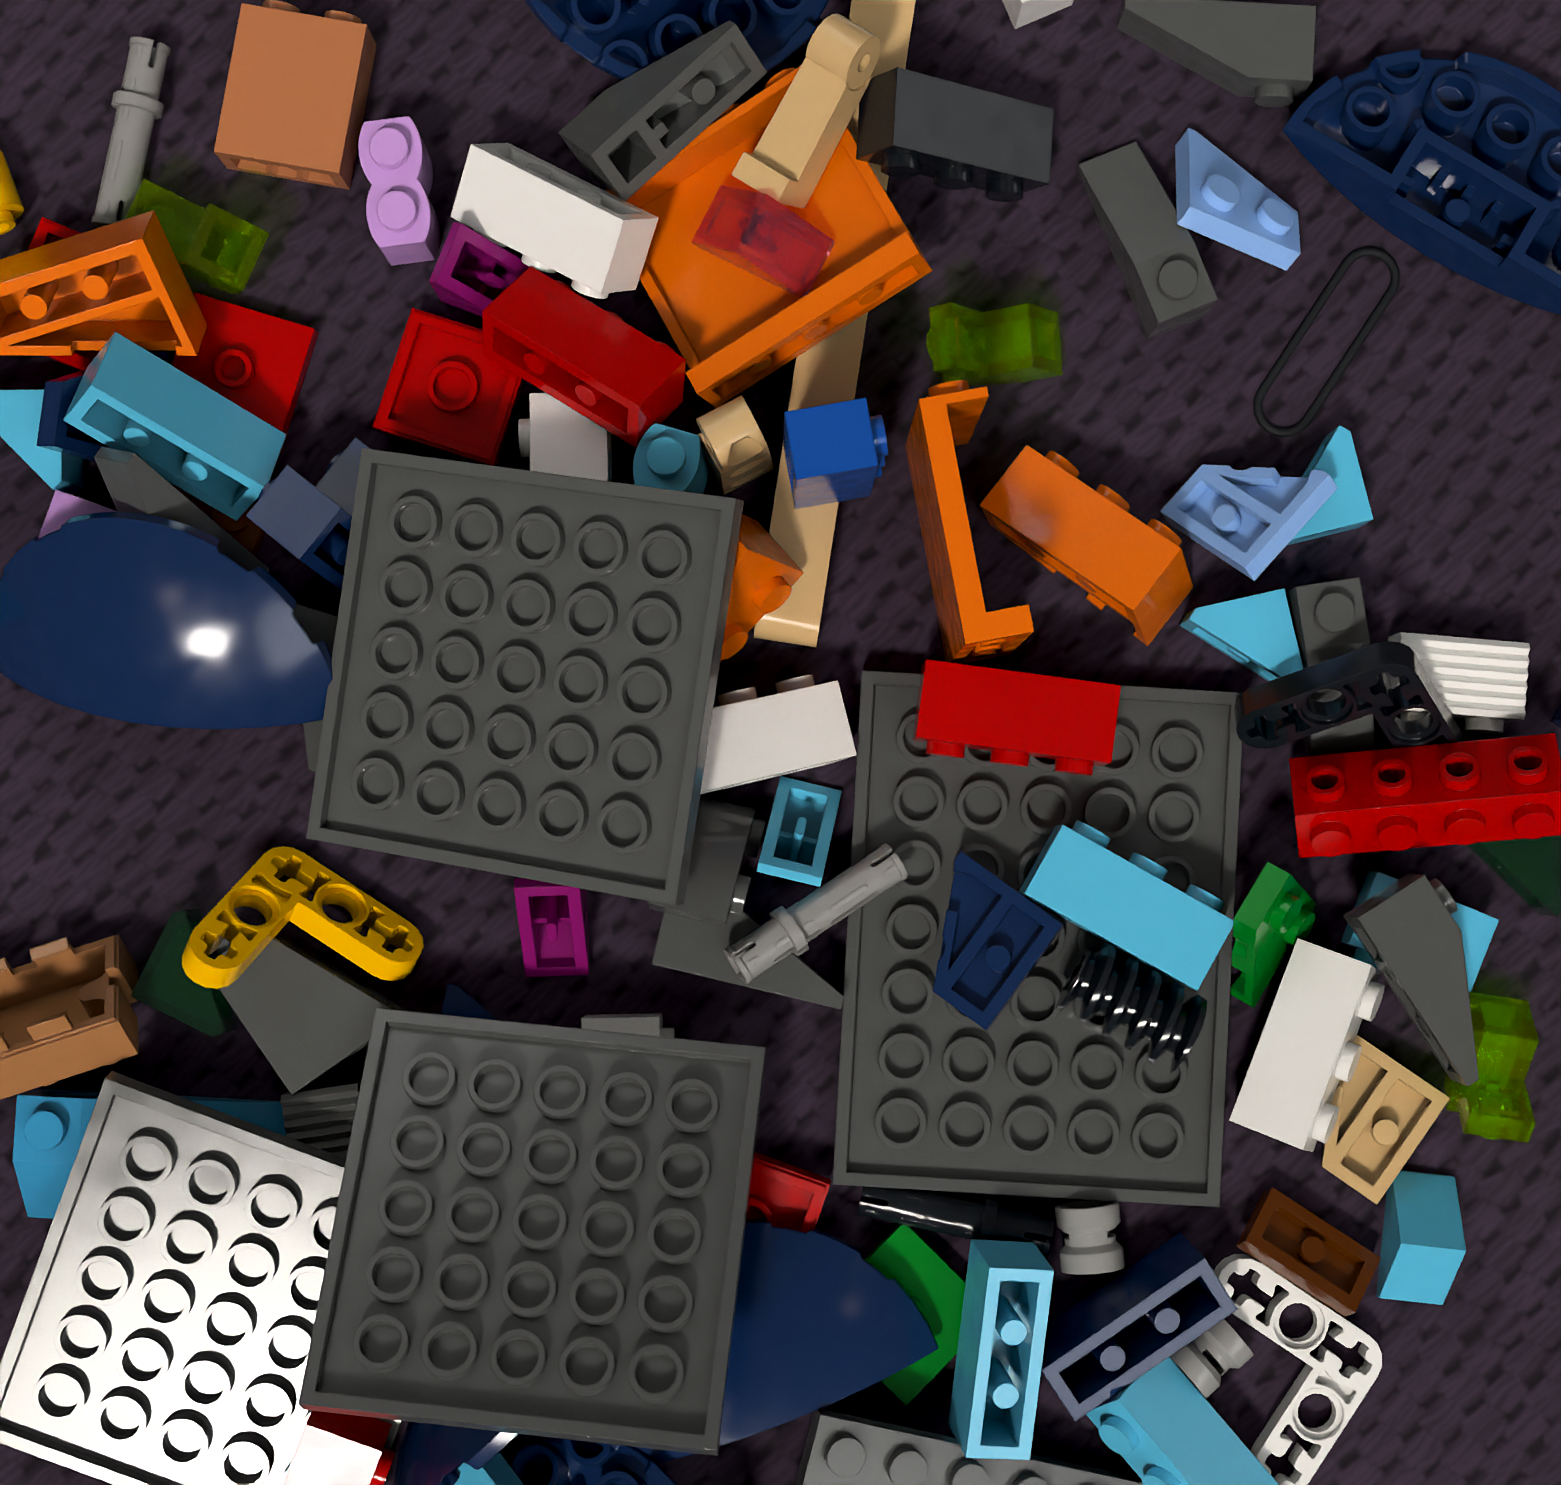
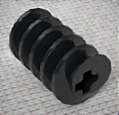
(1135, 1004)

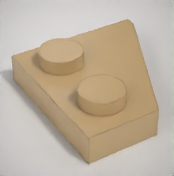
(1378, 1122)

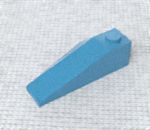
(53, 1126)

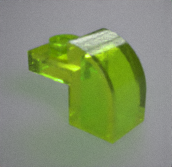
(206, 241)
(994, 345)
(1504, 1046)

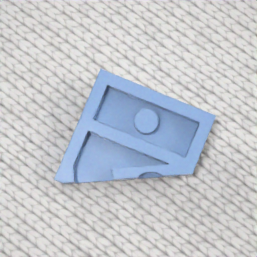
(1231, 204)
(1247, 512)

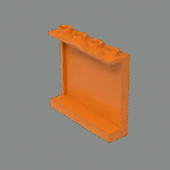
(733, 322)
(966, 628)

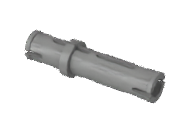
(132, 129)
(806, 919)

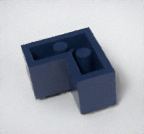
(310, 518)

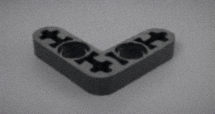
(1364, 692)

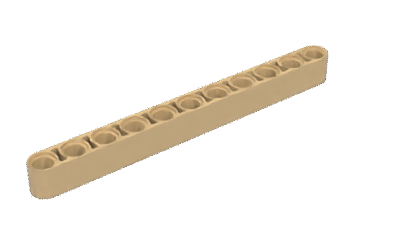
(824, 377)

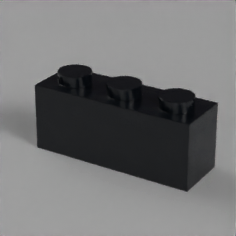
(954, 135)

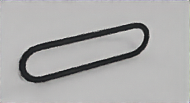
(1304, 327)

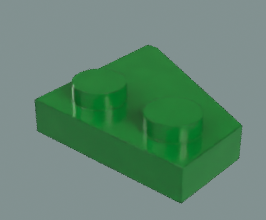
(1266, 928)

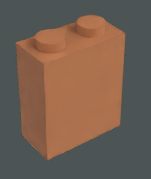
(295, 94)

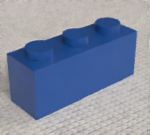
(833, 452)

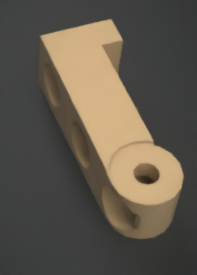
(812, 113)
(733, 445)

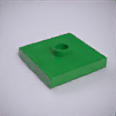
(937, 1293)

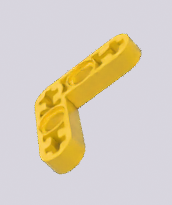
(288, 902)

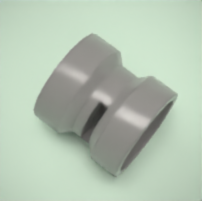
(1090, 1244)
(1224, 1351)

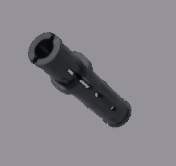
(956, 1216)

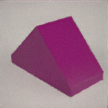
(473, 270)
(552, 928)

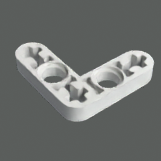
(1317, 1377)

